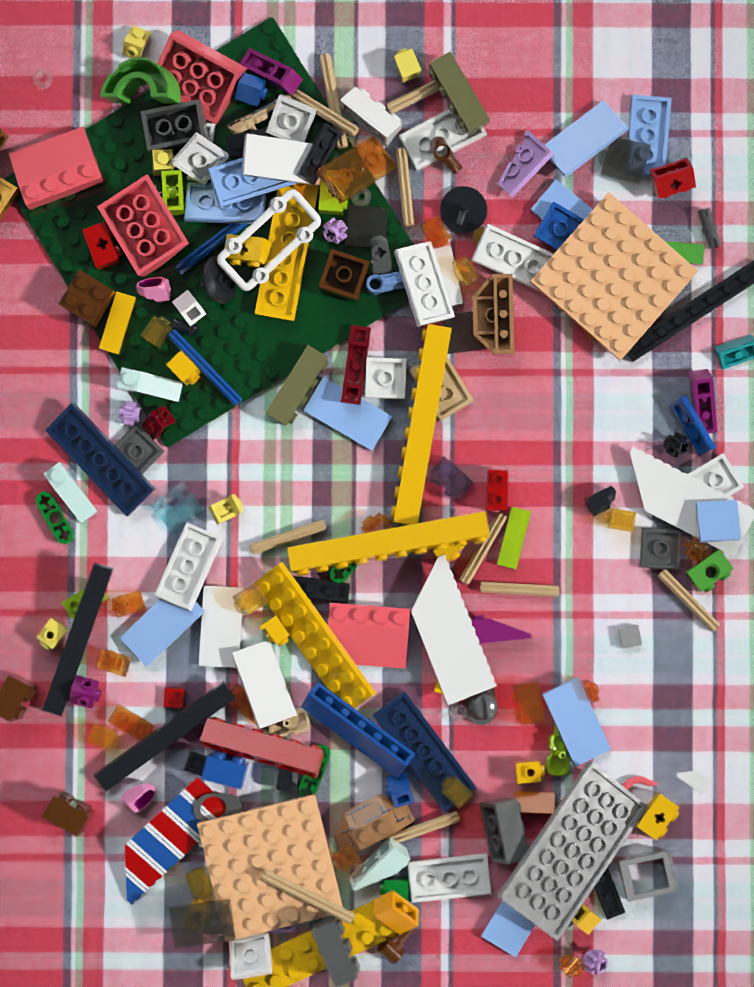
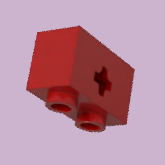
(672, 178)
(94, 236)
(497, 490)

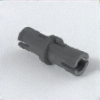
(709, 228)

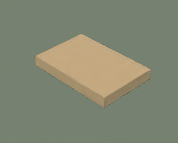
(453, 392)

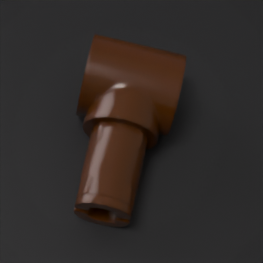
(445, 155)
(393, 947)

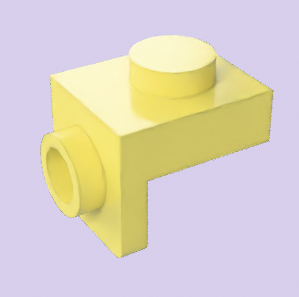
(135, 42)
(226, 509)

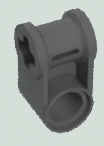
(381, 257)

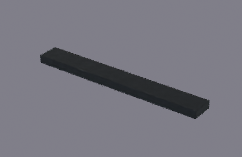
(693, 311)
(77, 639)
(164, 736)

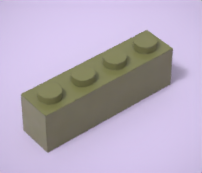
(458, 93)
(297, 384)

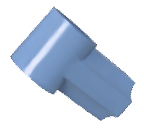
(388, 282)

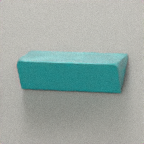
(735, 352)

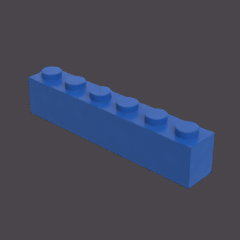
(357, 730)

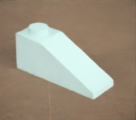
(149, 384)
(70, 492)
(382, 863)

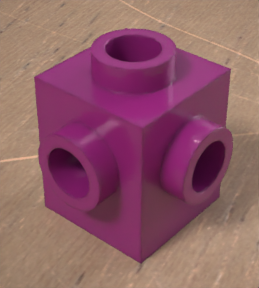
(85, 692)

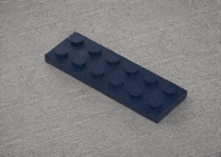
(100, 459)
(432, 758)

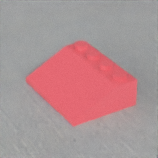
(201, 73)
(56, 168)
(143, 226)
(371, 633)

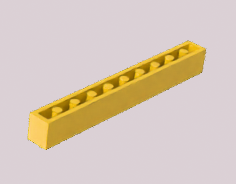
(422, 424)
(388, 543)

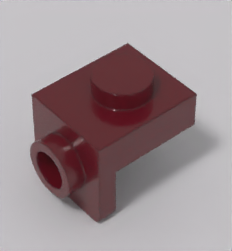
(157, 422)

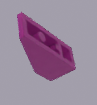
(274, 72)
(703, 398)
(494, 631)

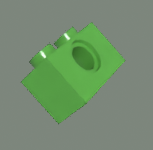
(698, 576)

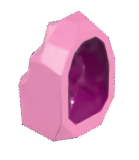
(154, 289)
(139, 797)

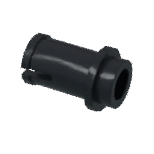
(183, 326)

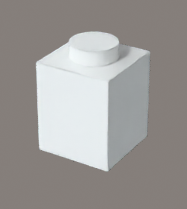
(189, 307)

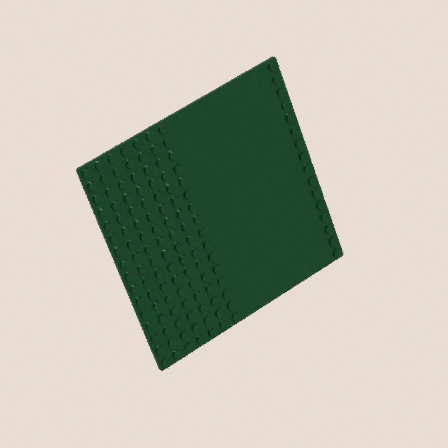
(234, 341)

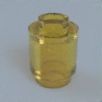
(465, 271)

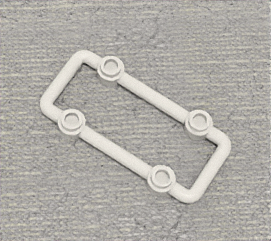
(303, 235)

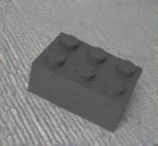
(174, 125)
(504, 830)
(336, 950)

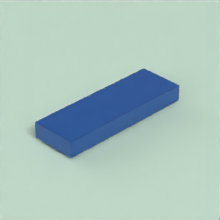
(692, 425)

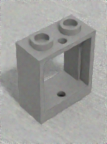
(627, 881)

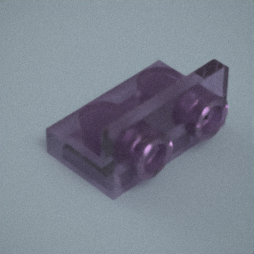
(450, 478)

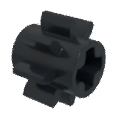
(676, 444)

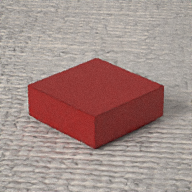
(174, 698)

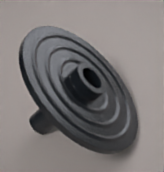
(463, 209)
(217, 282)

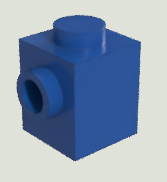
(251, 89)
(399, 790)

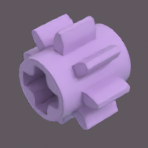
(335, 230)
(129, 413)
(595, 961)

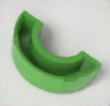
(138, 72)

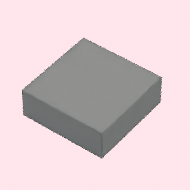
(630, 636)

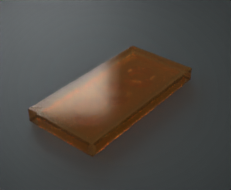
(356, 169)

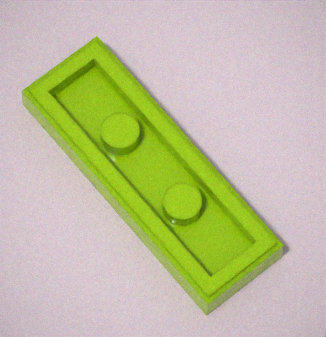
(513, 538)

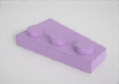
(528, 160)

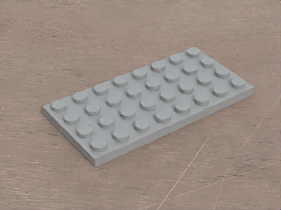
(572, 851)

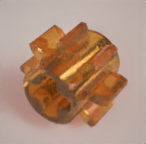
(696, 550)
(571, 965)

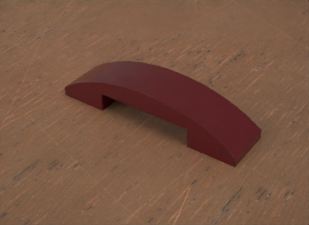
(355, 365)

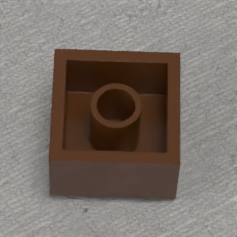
(344, 275)
(87, 298)
(14, 696)
(68, 813)

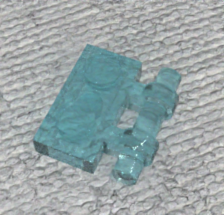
(180, 512)

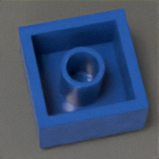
(225, 770)

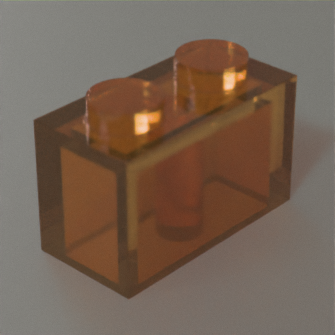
(528, 703)

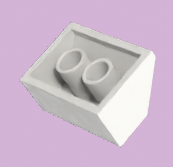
(371, 115)

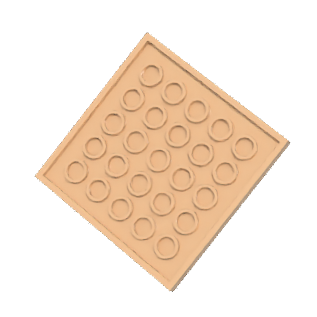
(614, 276)
(276, 838)

